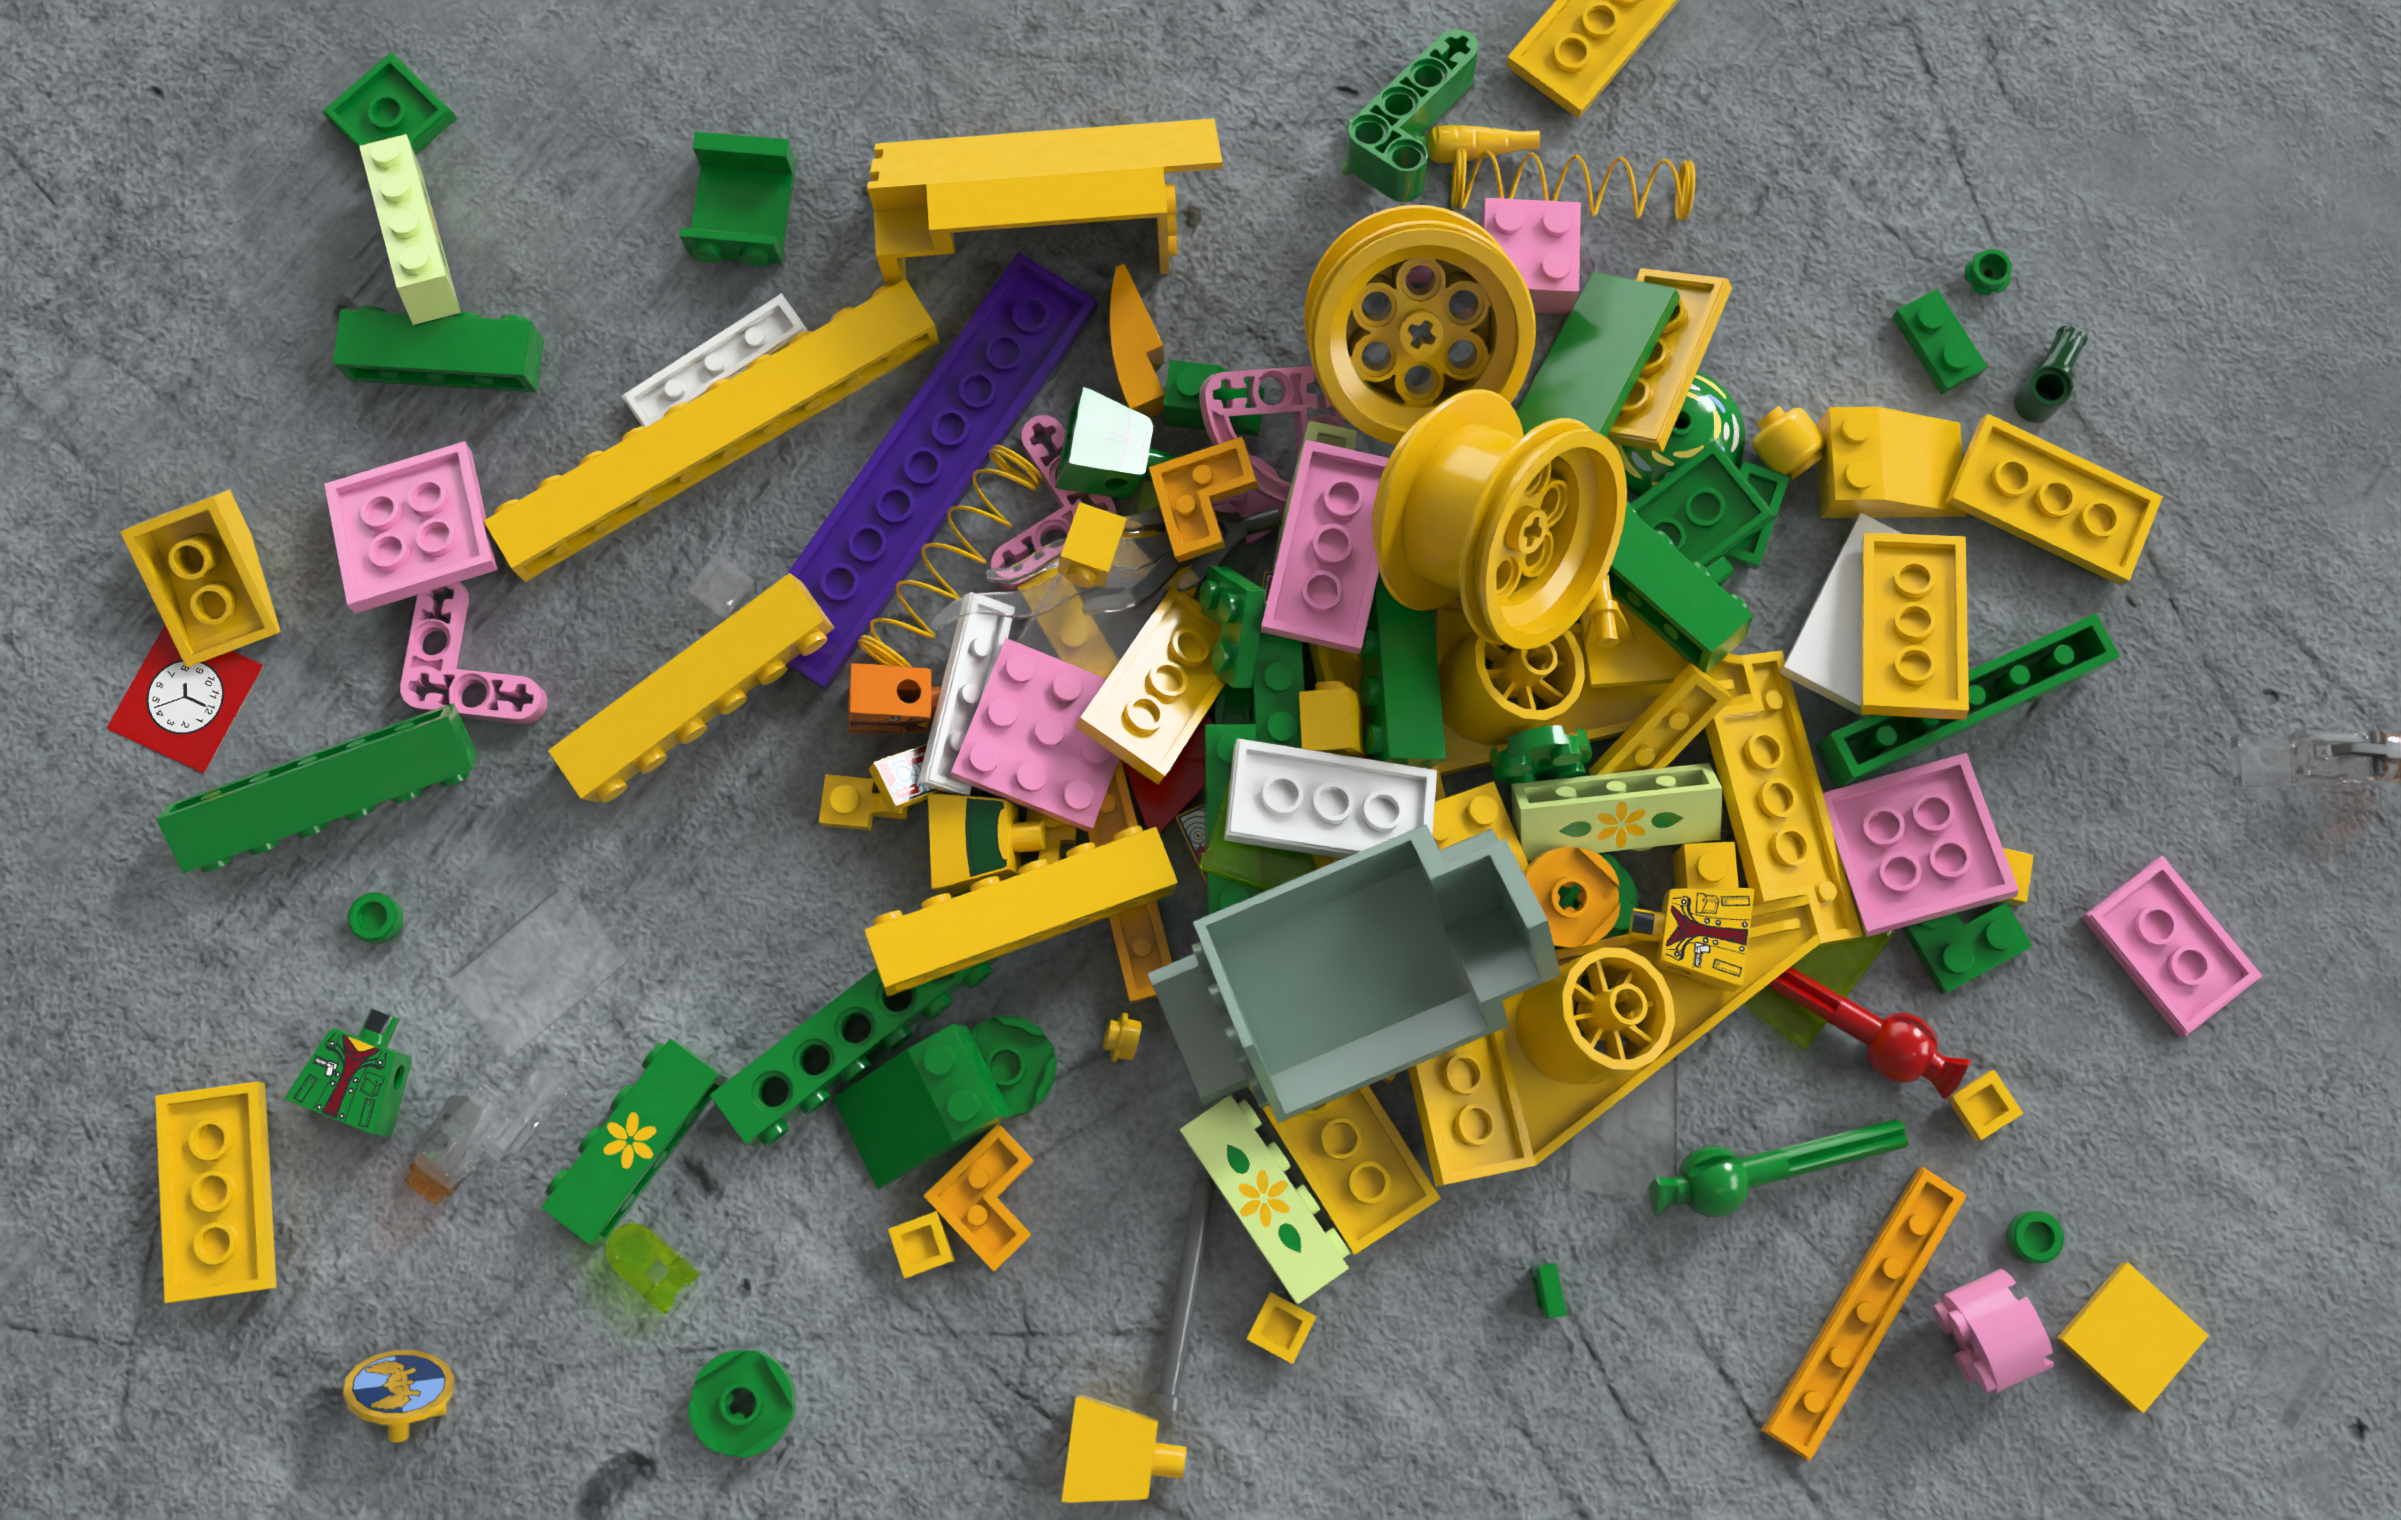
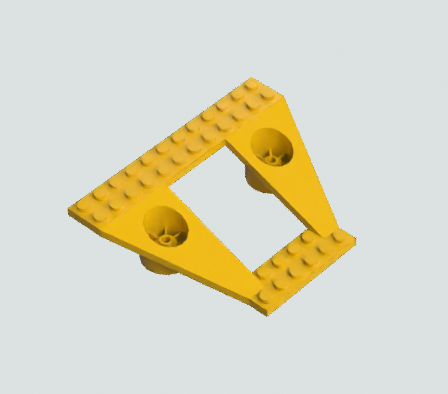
(1538, 1081)

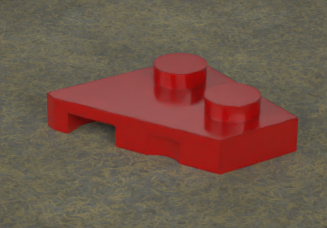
(1177, 790)

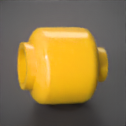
(1788, 441)

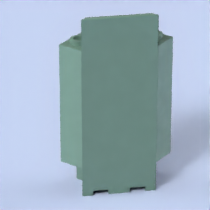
(1356, 971)

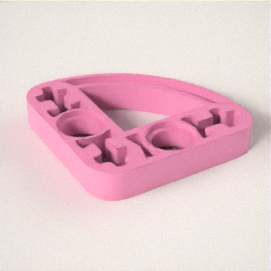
(1293, 399)

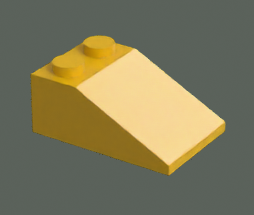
(1887, 464)
(204, 577)

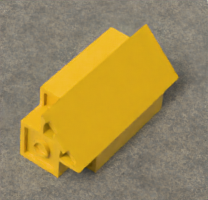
(1031, 180)

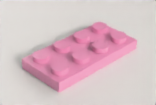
(1327, 550)

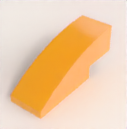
(1135, 347)

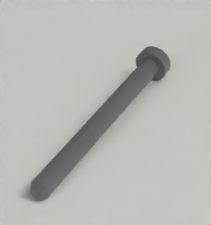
(1184, 1299)

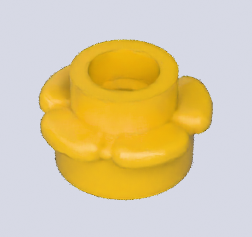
(1122, 1038)

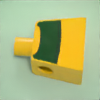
(977, 840)

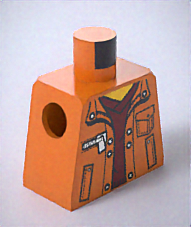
(876, 697)

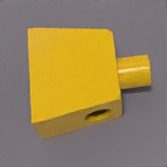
(1115, 1454)

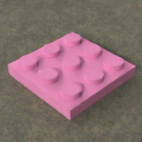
(410, 527)
(1026, 738)
(1918, 845)

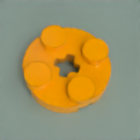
(1597, 894)

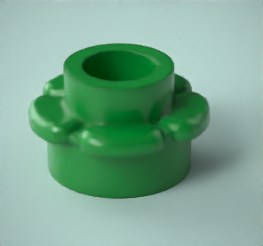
(1997, 264)

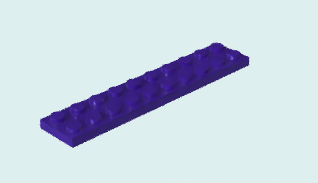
(931, 453)

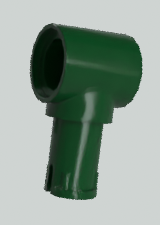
(2053, 375)

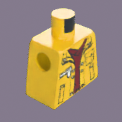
(1700, 934)

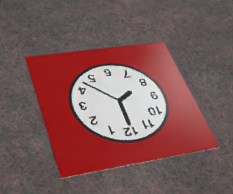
(184, 708)

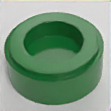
(375, 918)
(2035, 1237)

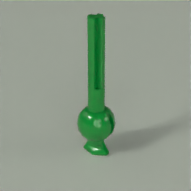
(1718, 1181)

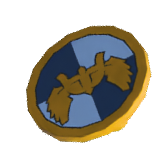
(399, 1390)

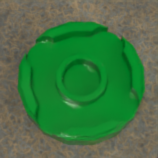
(1018, 1059)

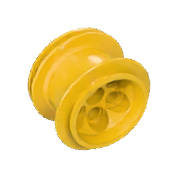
(1377, 258)
(1499, 518)

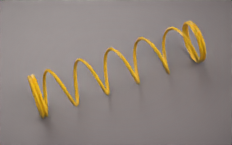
(1683, 182)
(875, 646)

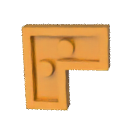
(1189, 488)
(970, 1196)

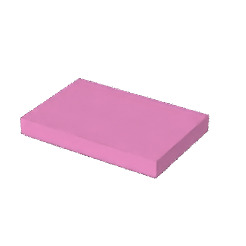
(2171, 946)

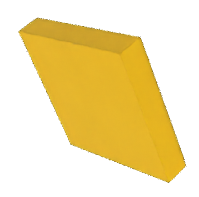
(2132, 1337)

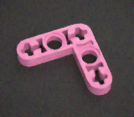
(1060, 519)
(442, 667)

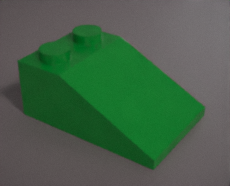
(921, 1104)

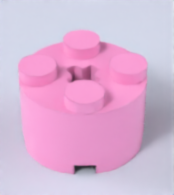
(1995, 1331)

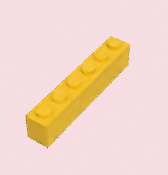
(692, 690)
(1020, 910)

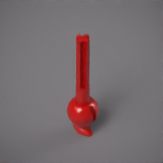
(1898, 1046)

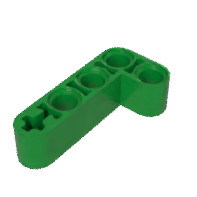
(1385, 133)

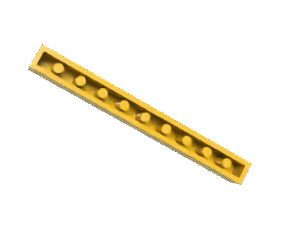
(712, 430)

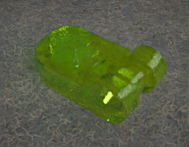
(636, 1250)

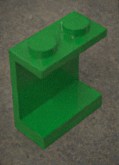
(741, 199)

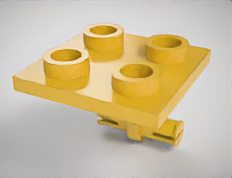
(1623, 648)

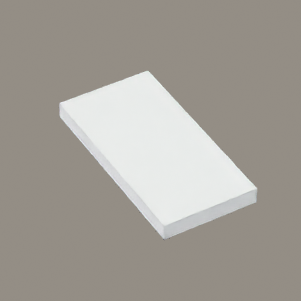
(1829, 643)
(1323, 800)

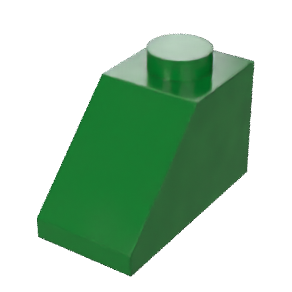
(1183, 402)

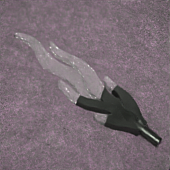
(1139, 568)

